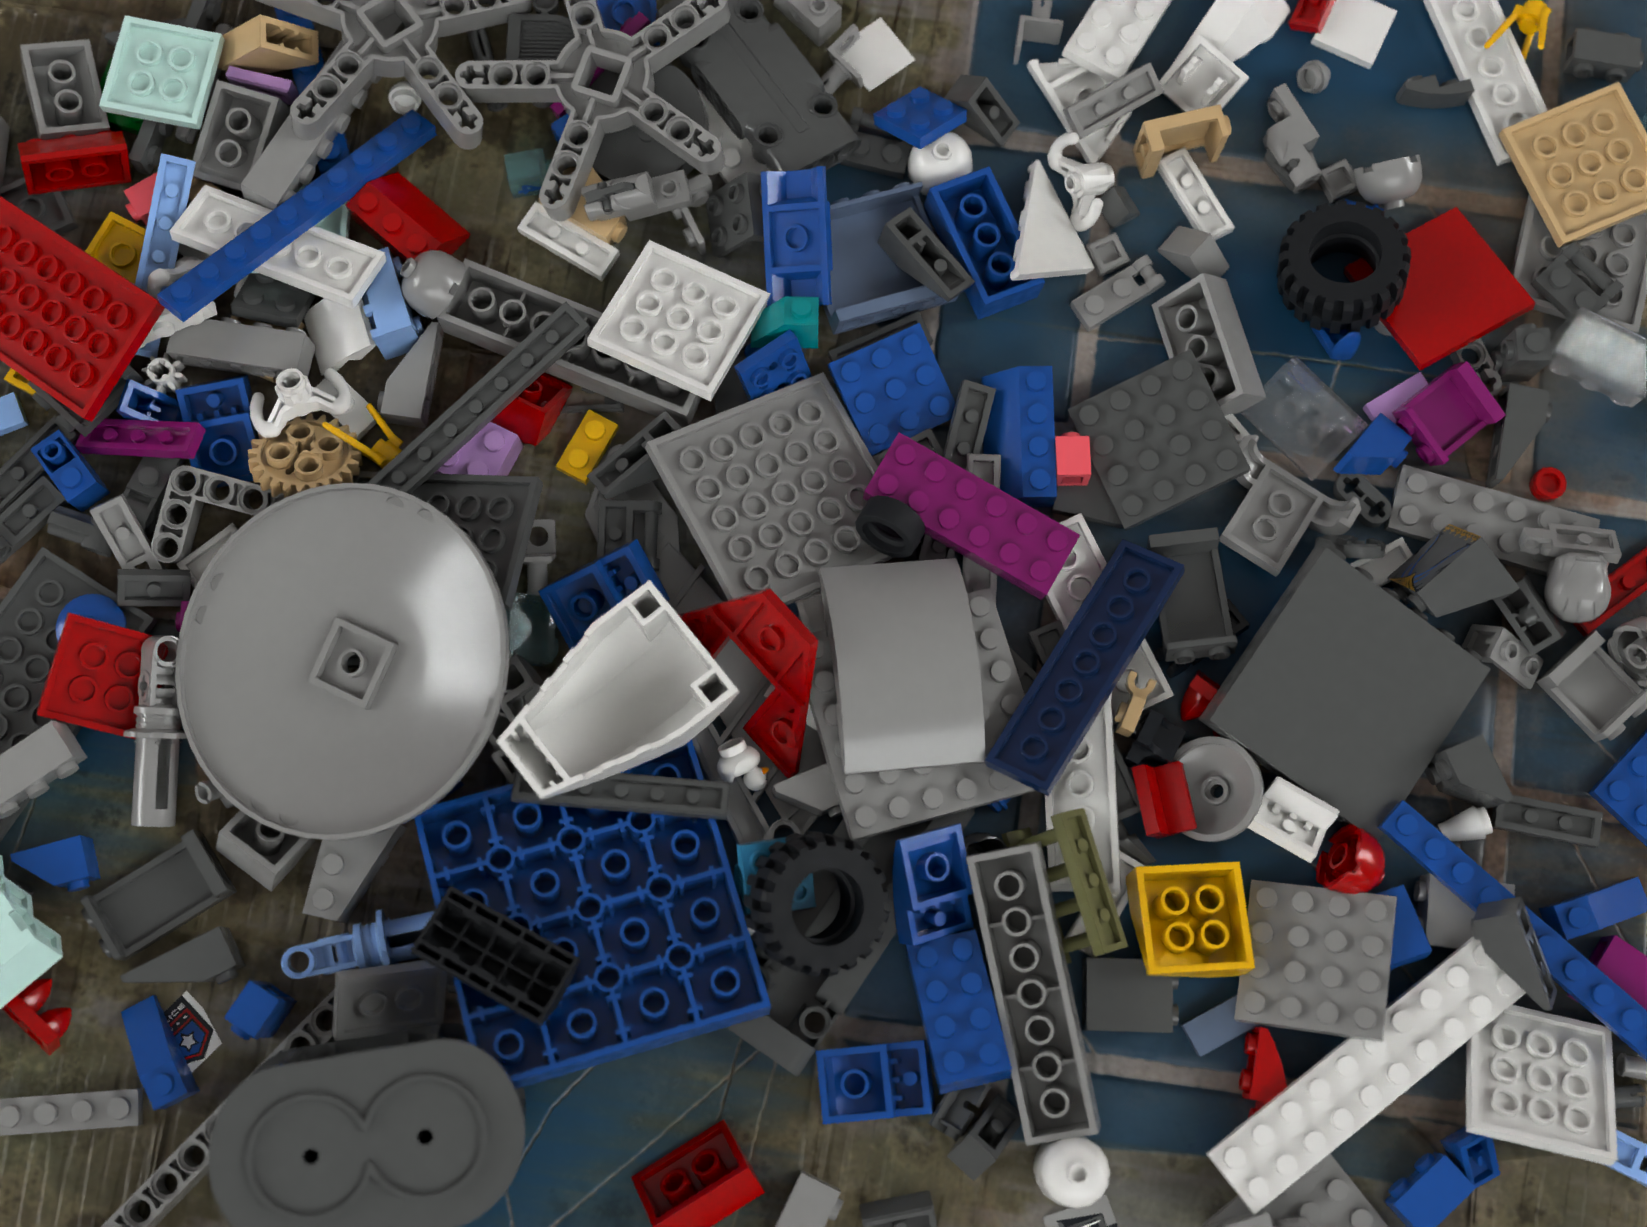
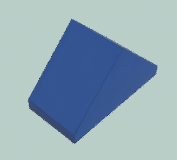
(145, 403)
(1472, 1155)

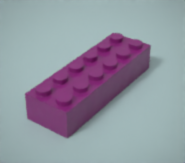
(974, 516)

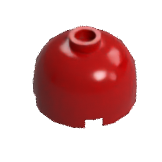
(1352, 863)

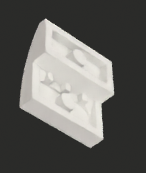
(338, 333)

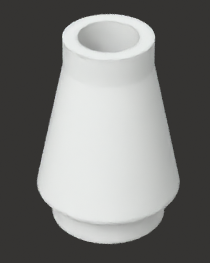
(1468, 825)

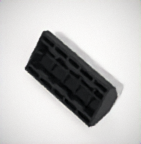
(496, 956)

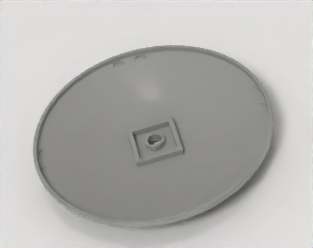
(271, 646)

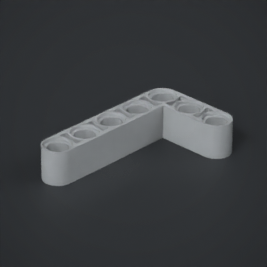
(193, 502)

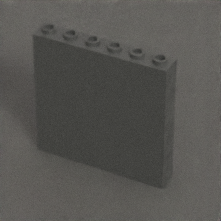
(1346, 691)

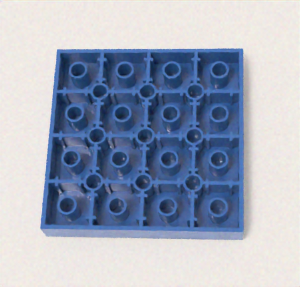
(623, 891)

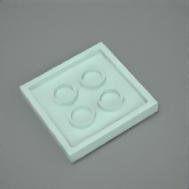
(162, 72)

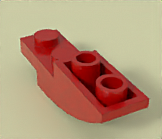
(1264, 1071)

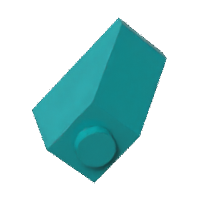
(791, 313)

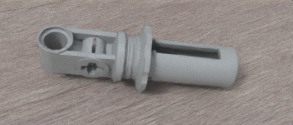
(157, 737)

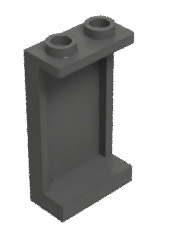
(1197, 612)
(158, 897)

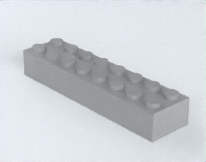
(503, 311)
(1034, 993)

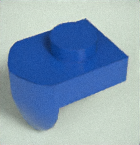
(1338, 346)

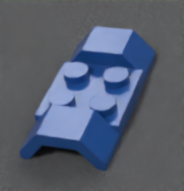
(797, 234)

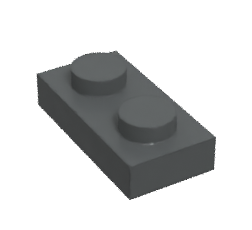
(152, 587)

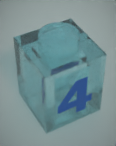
(526, 171)

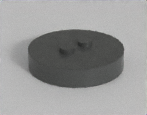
(632, 149)

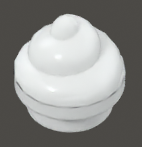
(404, 97)

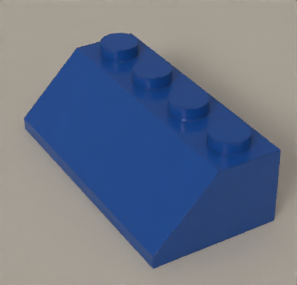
(1023, 433)

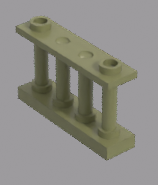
(1087, 879)

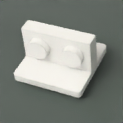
(1293, 819)

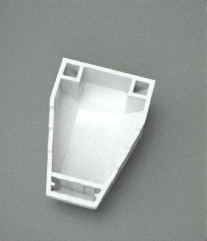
(618, 698)

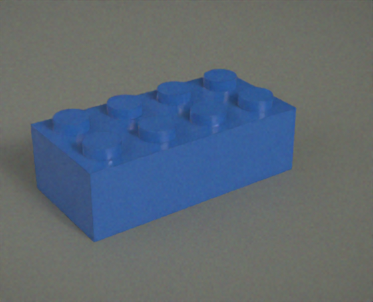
(982, 237)
(958, 1012)

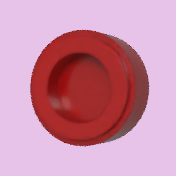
(1547, 484)

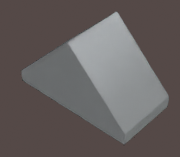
(1194, 252)

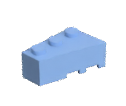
(390, 316)

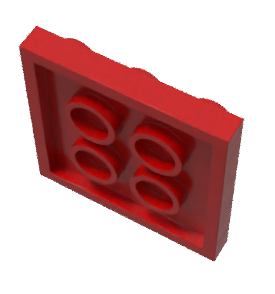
(95, 675)

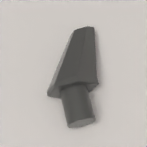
(1133, 846)

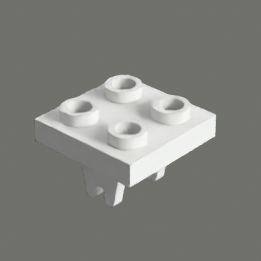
(1202, 78)

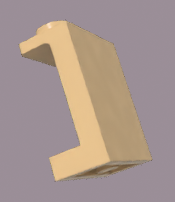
(1191, 129)

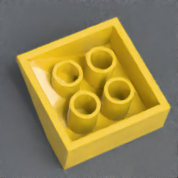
(1191, 919)

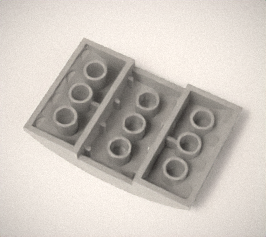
(904, 665)

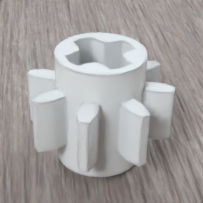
(159, 368)

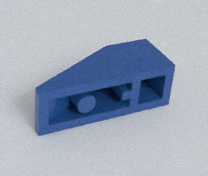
(1596, 909)
(157, 1055)

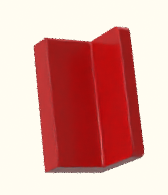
(1164, 799)

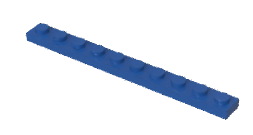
(295, 216)
(1476, 886)

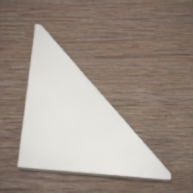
(1047, 237)

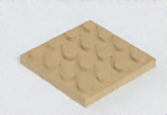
(1583, 163)

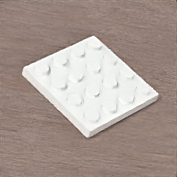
(678, 320)
(1543, 1084)

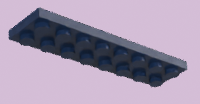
(1084, 667)

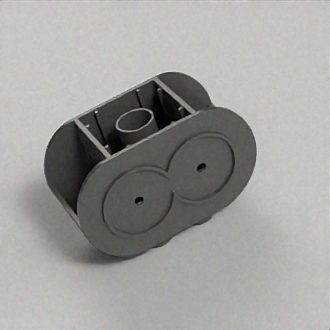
(369, 1134)

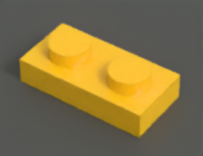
(587, 446)

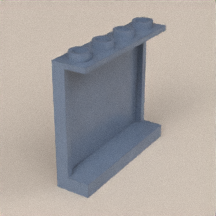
(864, 278)

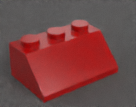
(75, 162)
(404, 218)
(698, 1181)

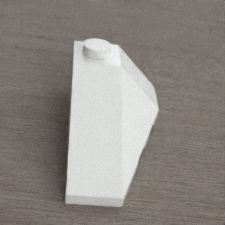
(1240, 25)

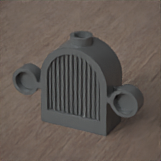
(538, 36)

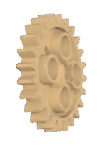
(303, 457)

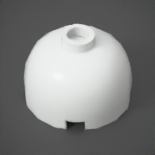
(939, 161)

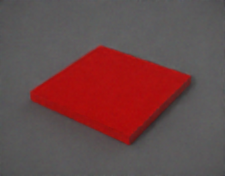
(1451, 292)

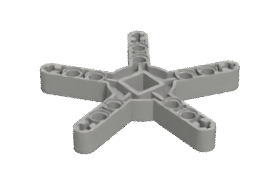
(403, 55)
(599, 113)

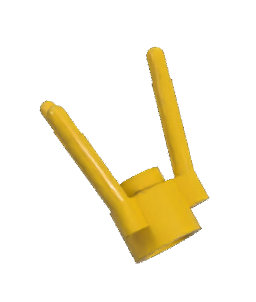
(1530, 19)
(382, 451)

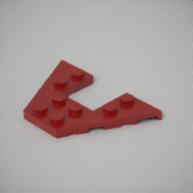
(781, 651)

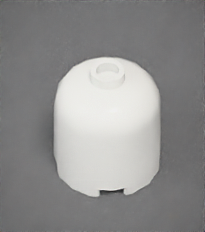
(1072, 1171)

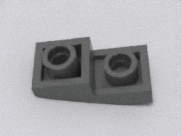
(1428, 94)

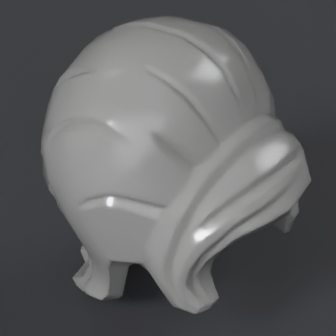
(1577, 587)

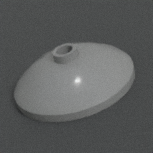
(1222, 763)

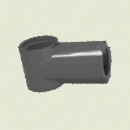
(78, 529)

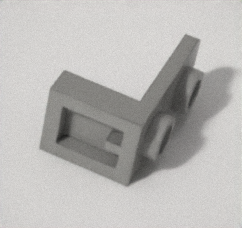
(700, 189)
(1505, 651)

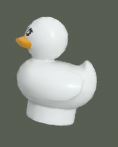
(740, 760)

